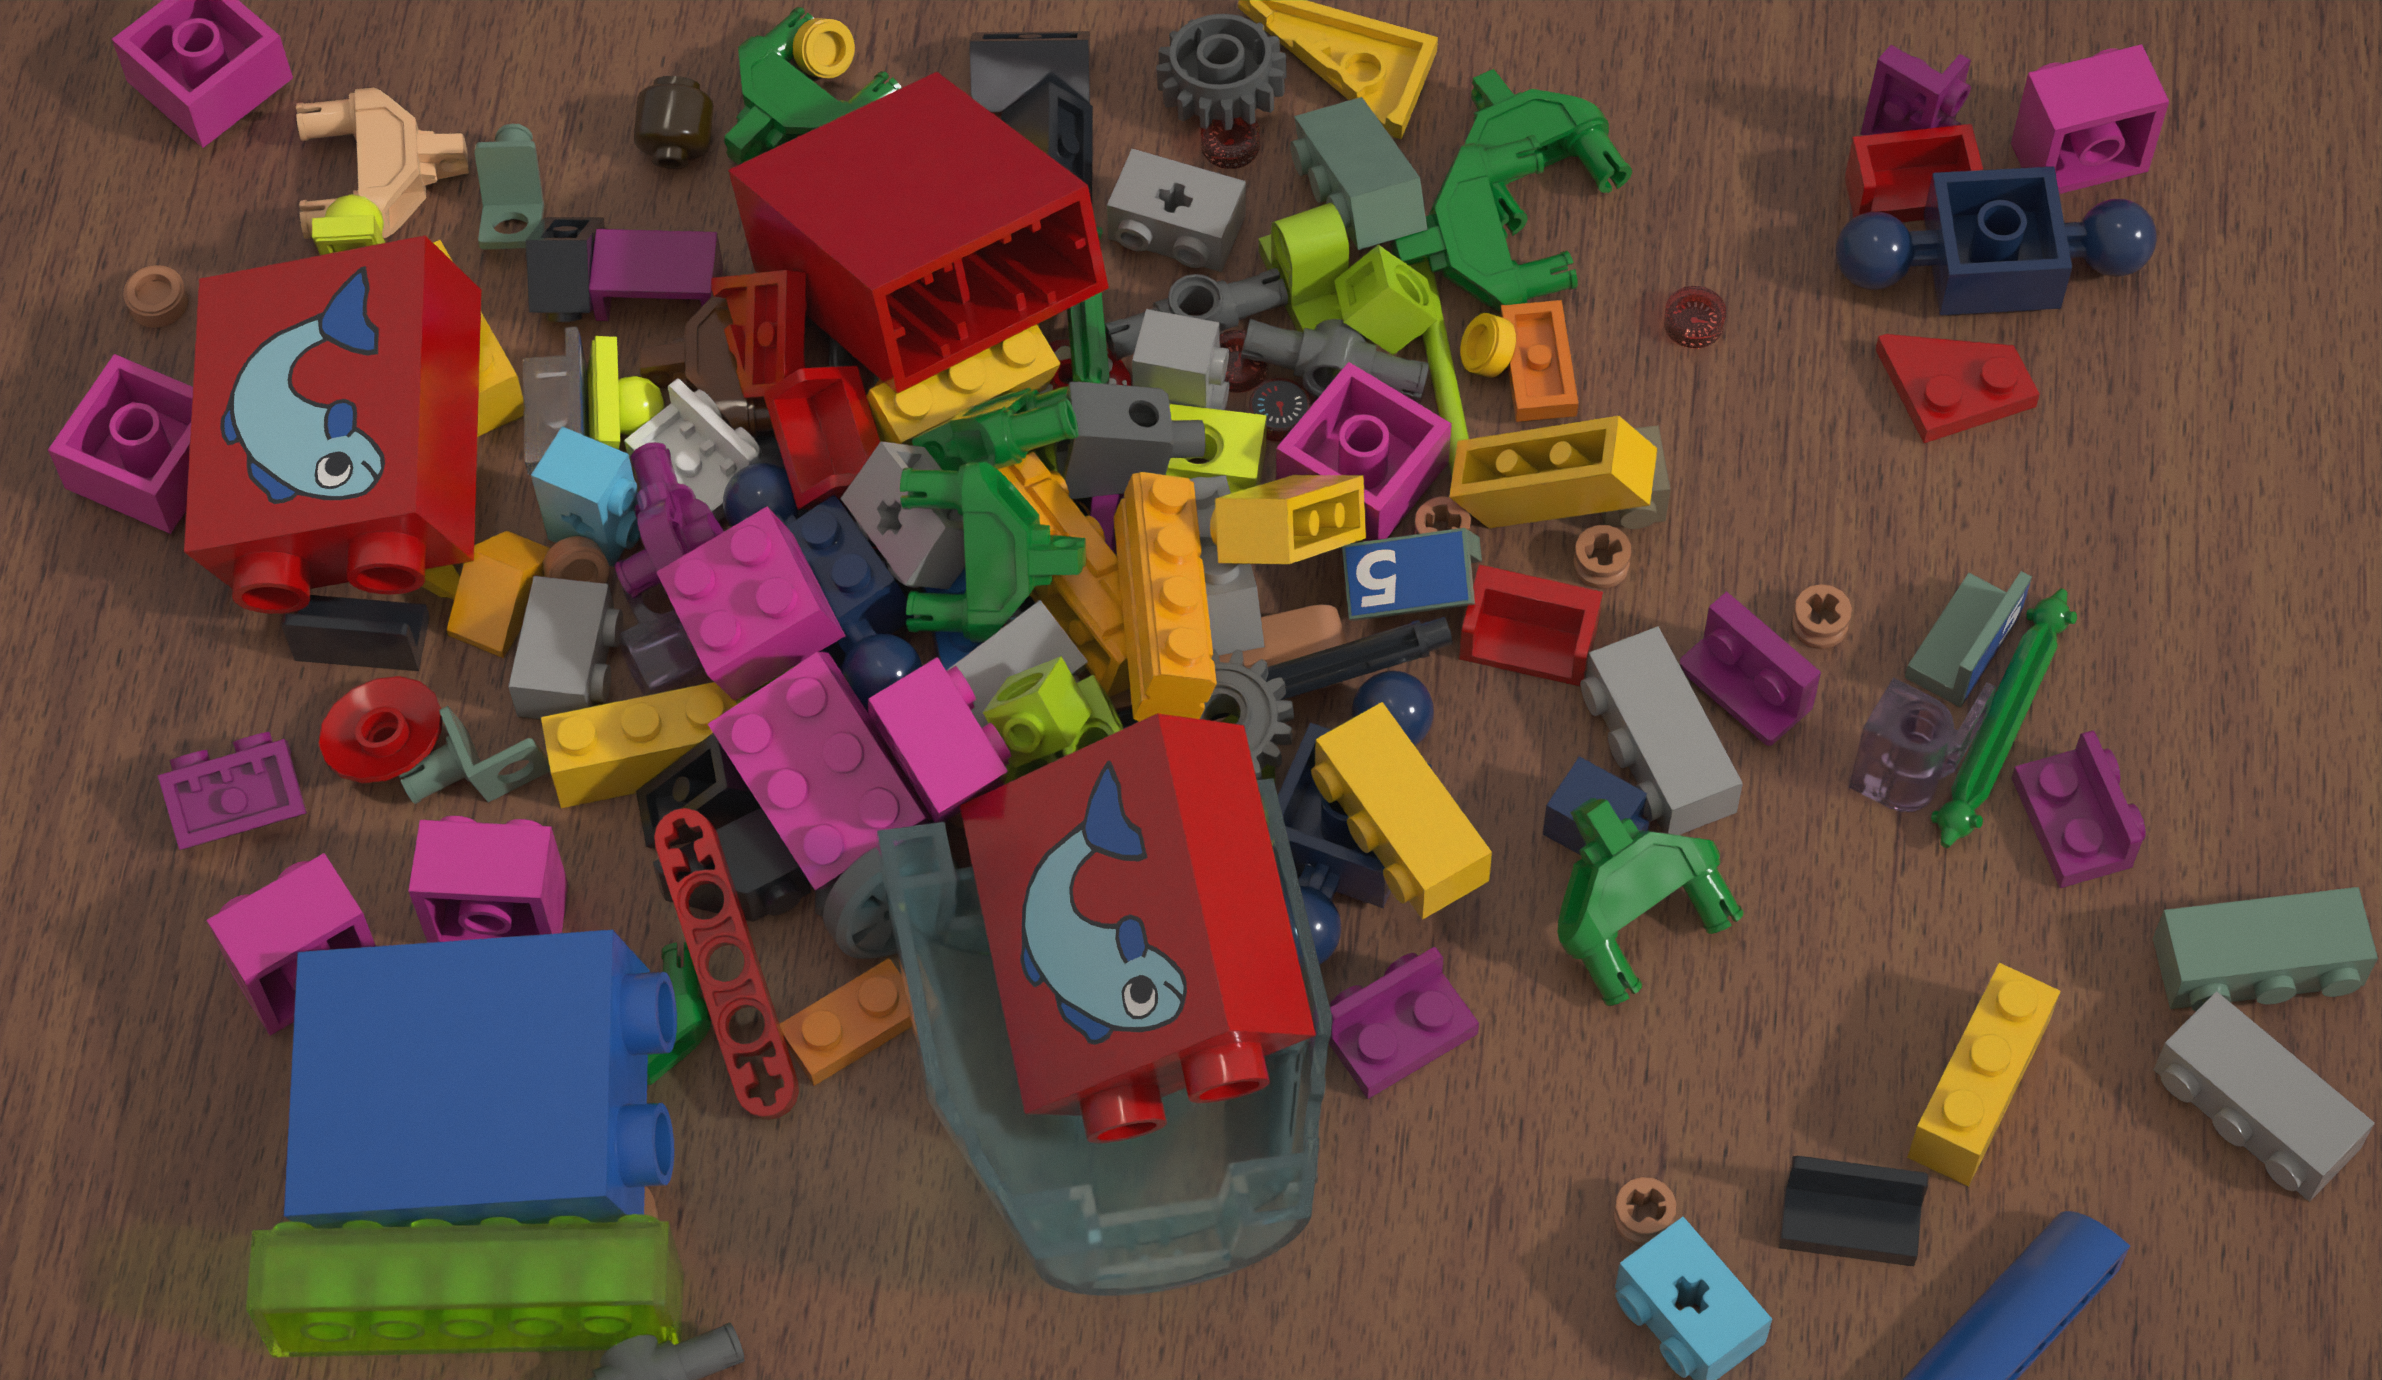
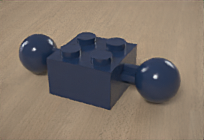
(1996, 242)
(848, 571)
(1318, 830)

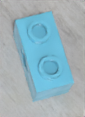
(587, 493)
(1686, 1270)

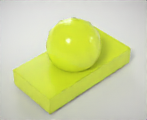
(348, 225)
(613, 403)

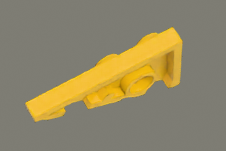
(1353, 54)

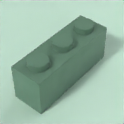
(1359, 172)
(2265, 948)

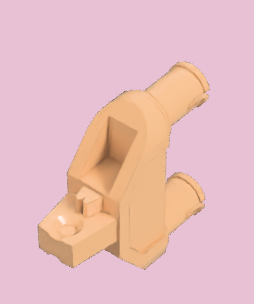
(391, 154)

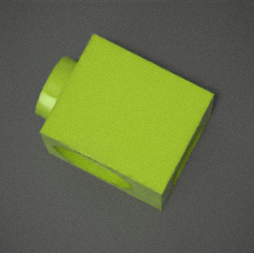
(1385, 300)
(1038, 711)

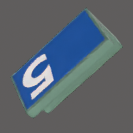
(1410, 573)
(1967, 637)

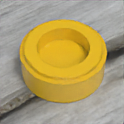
(823, 48)
(1488, 345)

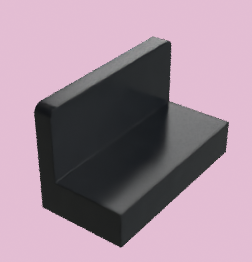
(1018, 63)
(1058, 126)
(358, 632)
(1852, 1210)

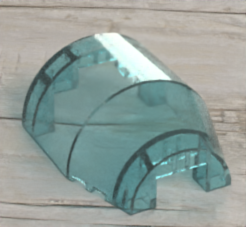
(1120, 1215)

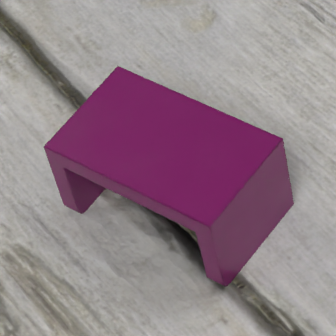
(652, 266)

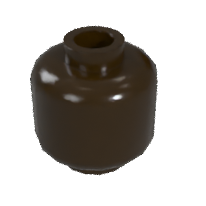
(673, 121)

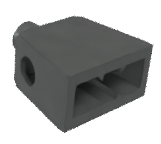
(1121, 435)

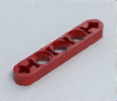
(707, 936)

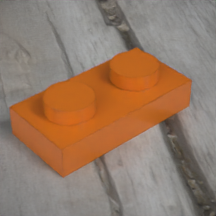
(1541, 363)
(848, 1022)

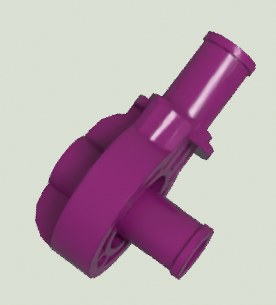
(667, 517)

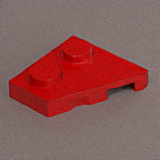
(767, 326)
(1955, 382)

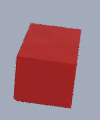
(1896, 168)
(822, 430)
(1530, 625)

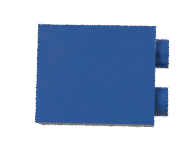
(477, 1082)

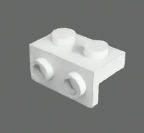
(700, 444)

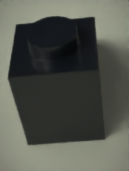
(560, 266)
(700, 782)
(759, 865)

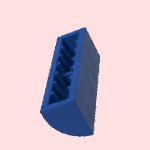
(2027, 1303)

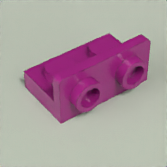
(1913, 95)
(1751, 671)
(231, 792)
(2080, 812)
(1399, 1022)

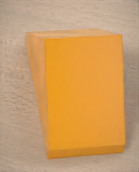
(495, 592)

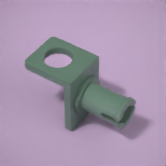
(508, 186)
(460, 760)

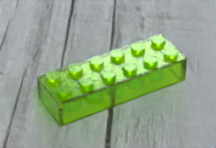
(464, 1286)

